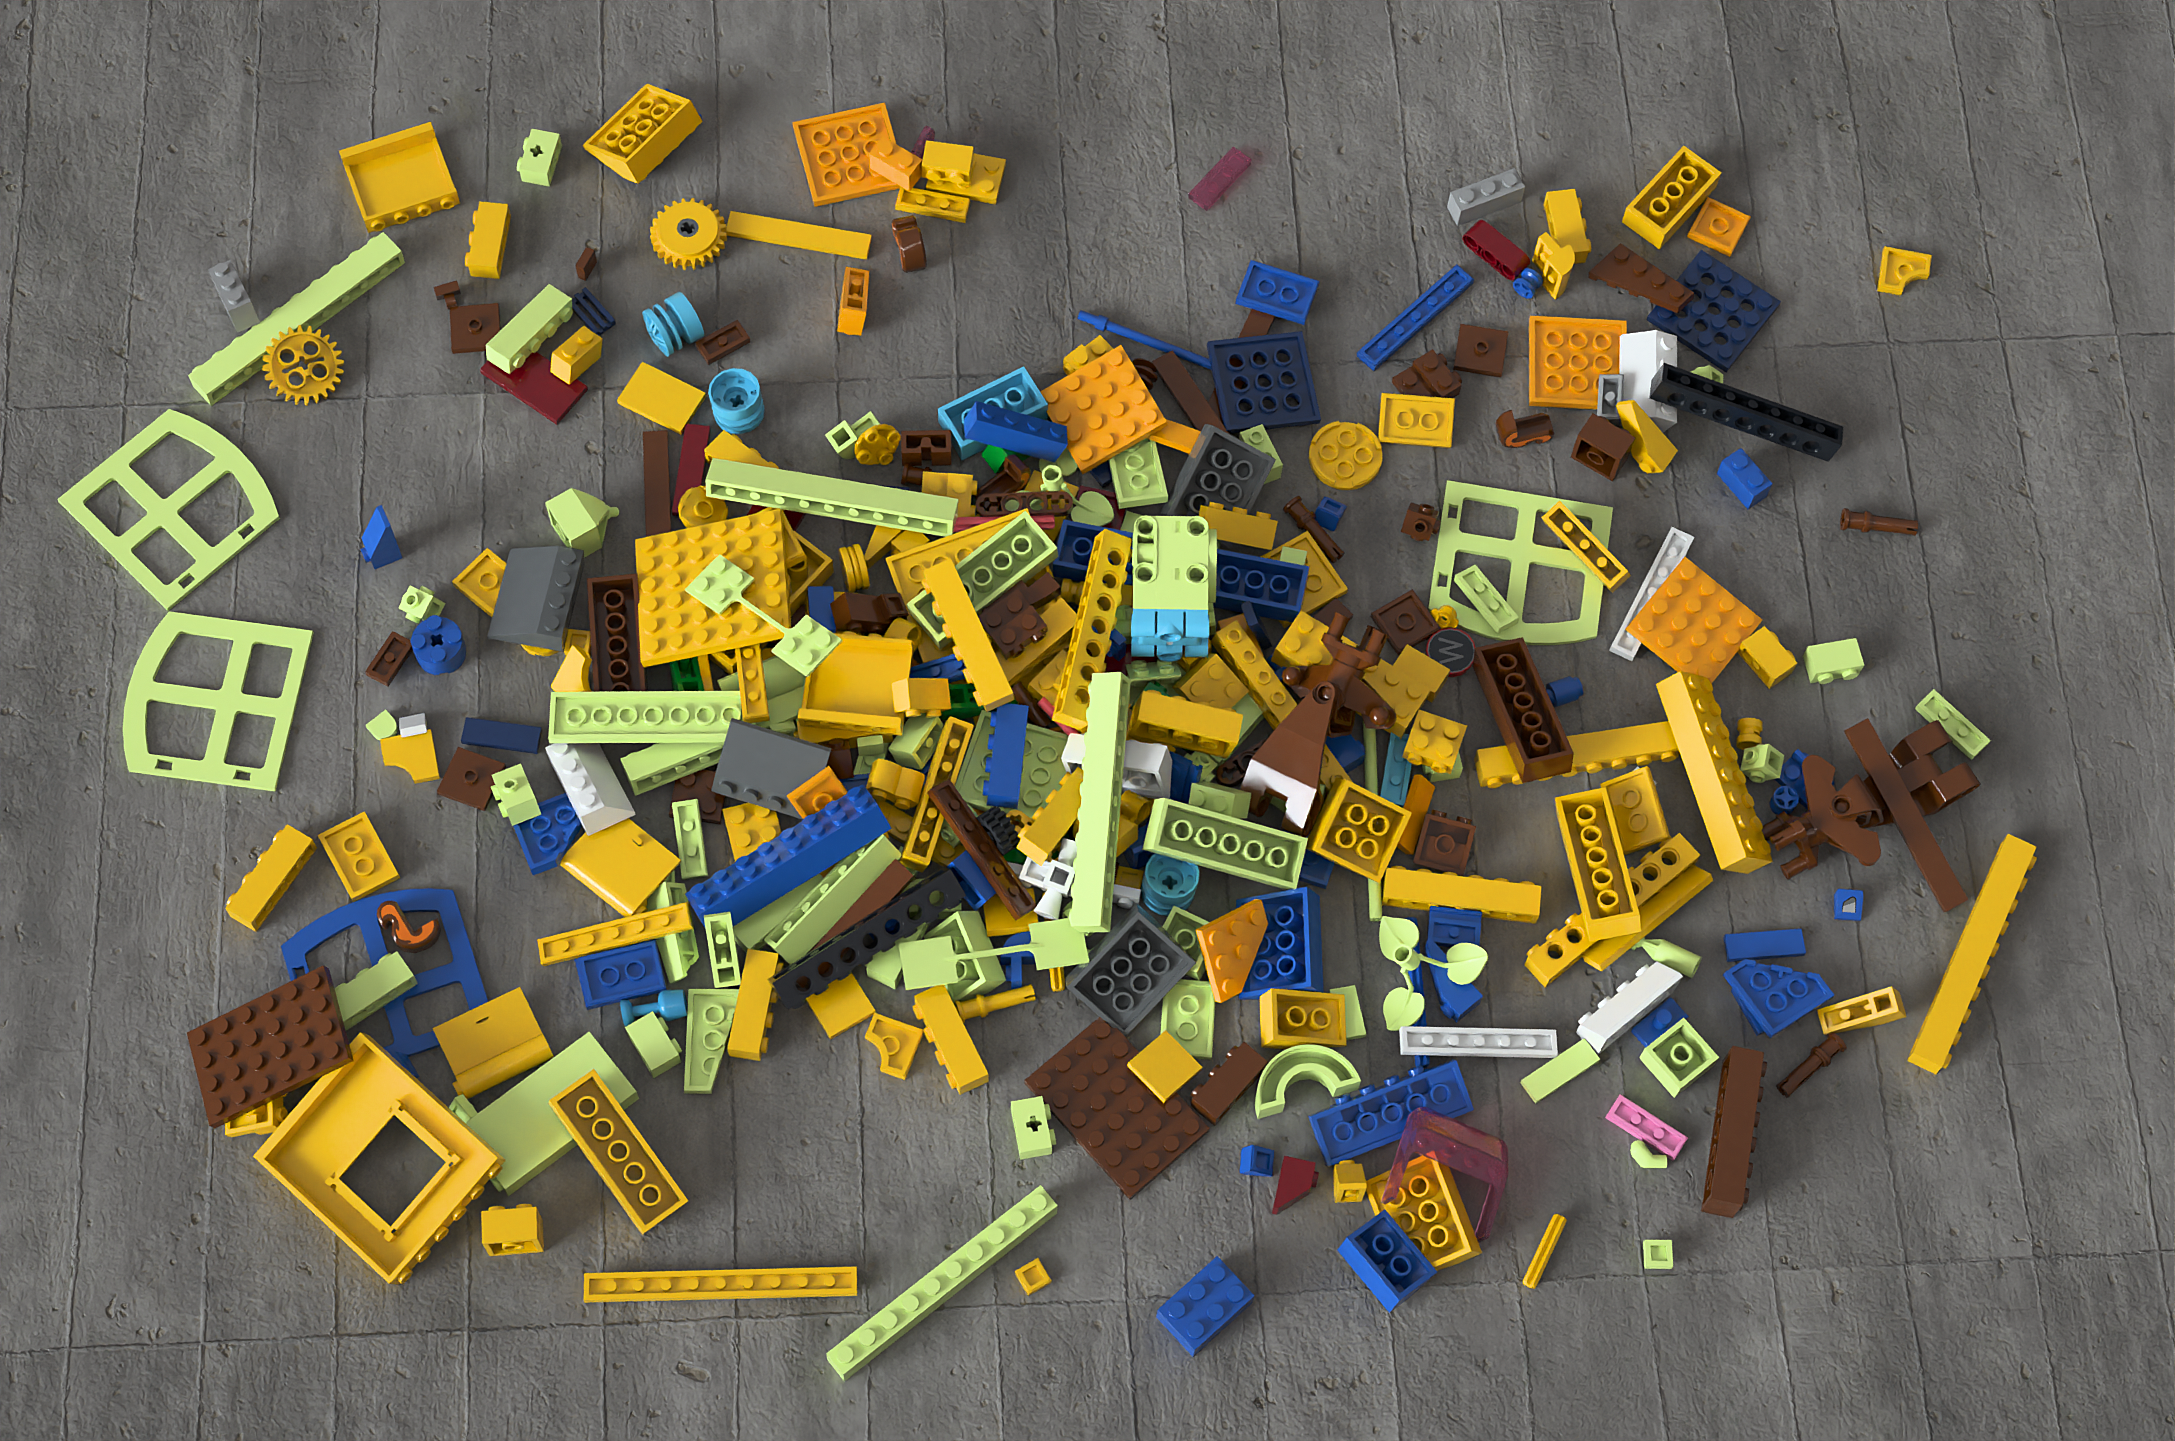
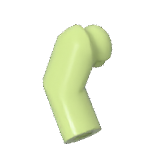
(1645, 1158)

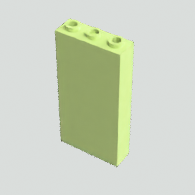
(524, 1124)

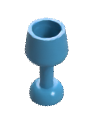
(670, 1004)

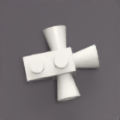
(1052, 876)

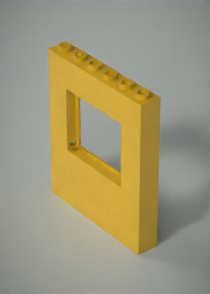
(339, 1123)

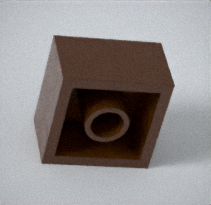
(1602, 446)

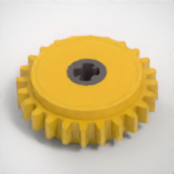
(688, 233)

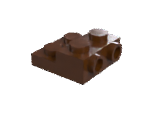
(1429, 378)
(1013, 624)
(1444, 842)

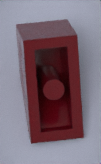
(1294, 1182)

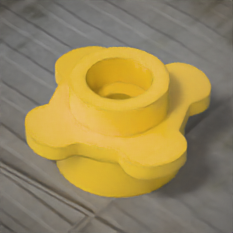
(1447, 612)

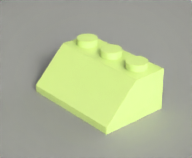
(967, 936)

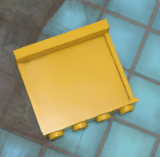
(399, 177)
(855, 685)

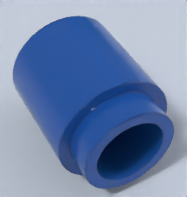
(1564, 690)

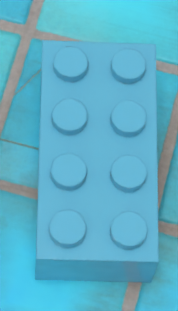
(1012, 392)

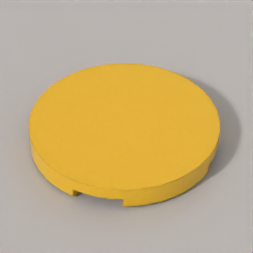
(1345, 455)

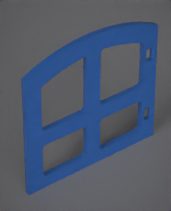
(364, 914)

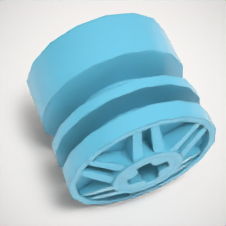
(670, 325)
(736, 401)
(1164, 872)

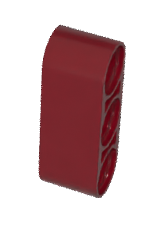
(1496, 250)

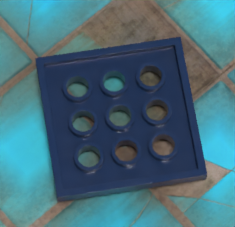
(1717, 325)
(1268, 347)

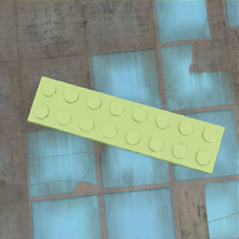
(642, 716)

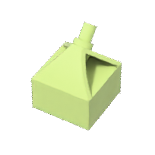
(580, 519)

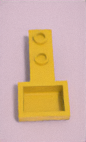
(1133, 811)

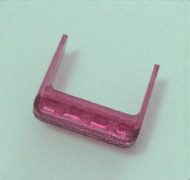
(1456, 1147)

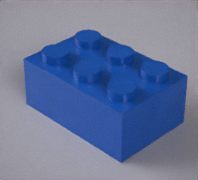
(1205, 1306)

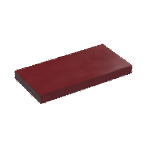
(538, 386)

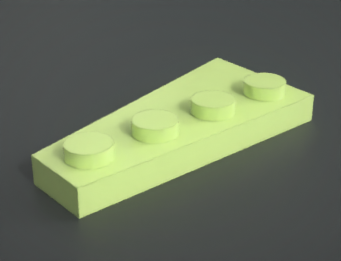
(708, 1030)

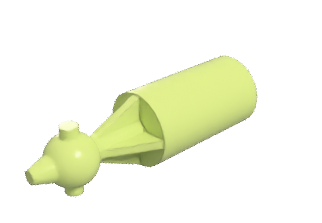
(1671, 955)

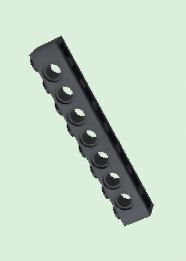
(1746, 412)
(785, 980)

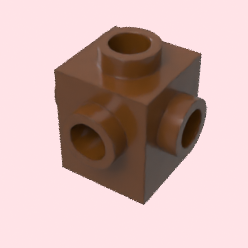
(1421, 522)

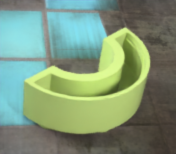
(1298, 1064)

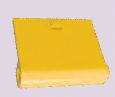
(620, 868)
(492, 1043)

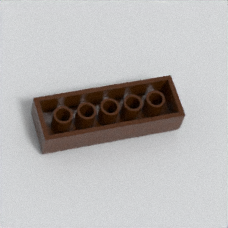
(615, 634)
(1523, 710)
(1733, 1132)

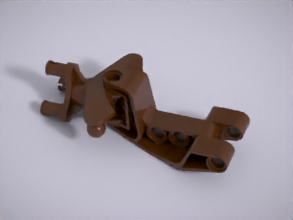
(1293, 754)
(1844, 814)

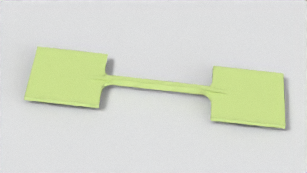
(801, 647)
(934, 961)

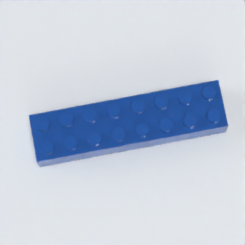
(791, 857)

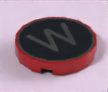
(1451, 649)

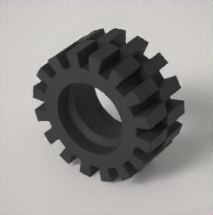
(999, 829)

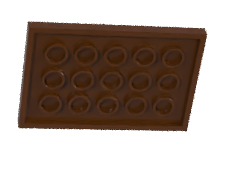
(269, 1046)
(1113, 1110)

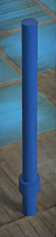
(1102, 323)

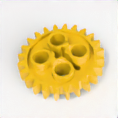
(294, 344)

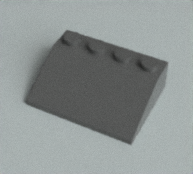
(1218, 472)
(537, 596)
(766, 766)
(1130, 970)

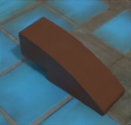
(1037, 594)

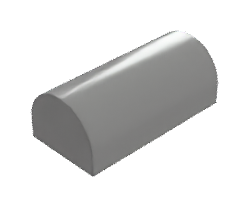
(1609, 394)

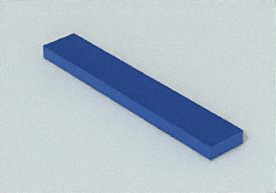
(1415, 317)

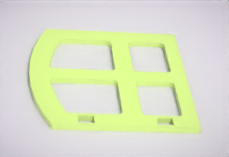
(165, 512)
(1521, 554)
(226, 701)

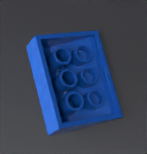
(1290, 946)

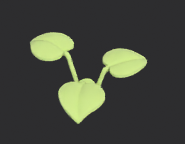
(1091, 507)
(1397, 942)

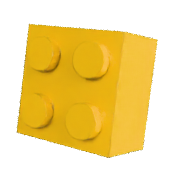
(1211, 683)
(512, 1230)

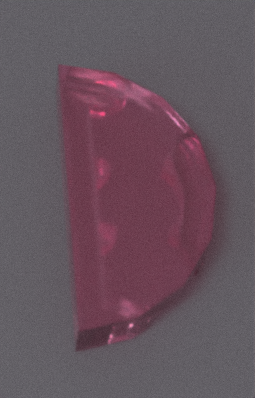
(926, 134)

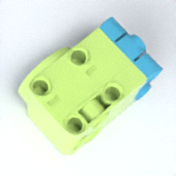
(1172, 586)

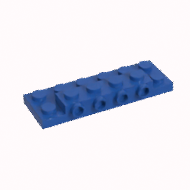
(1381, 1113)

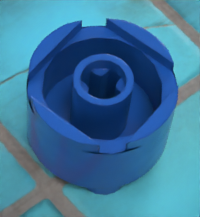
(438, 645)

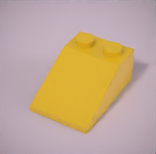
(1302, 1018)

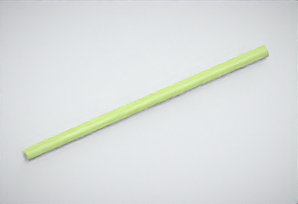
(1371, 785)

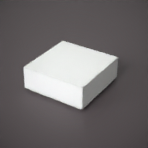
(413, 725)

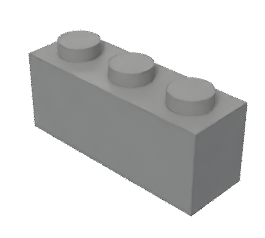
(1485, 197)
(233, 296)

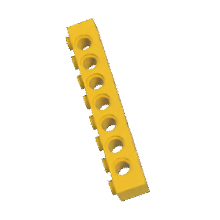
(1105, 546)
(1266, 688)
(1549, 969)

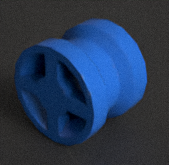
(1527, 283)
(1786, 795)

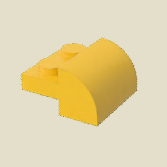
(1554, 264)

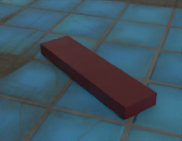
(691, 461)

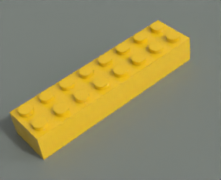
(1714, 773)

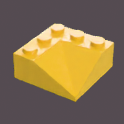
(1357, 829)

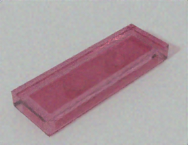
(1219, 178)

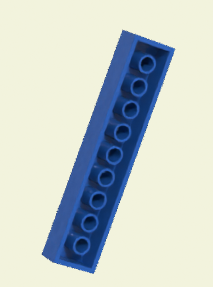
(1269, 584)

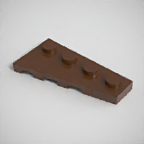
(1639, 277)

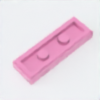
(1646, 1127)

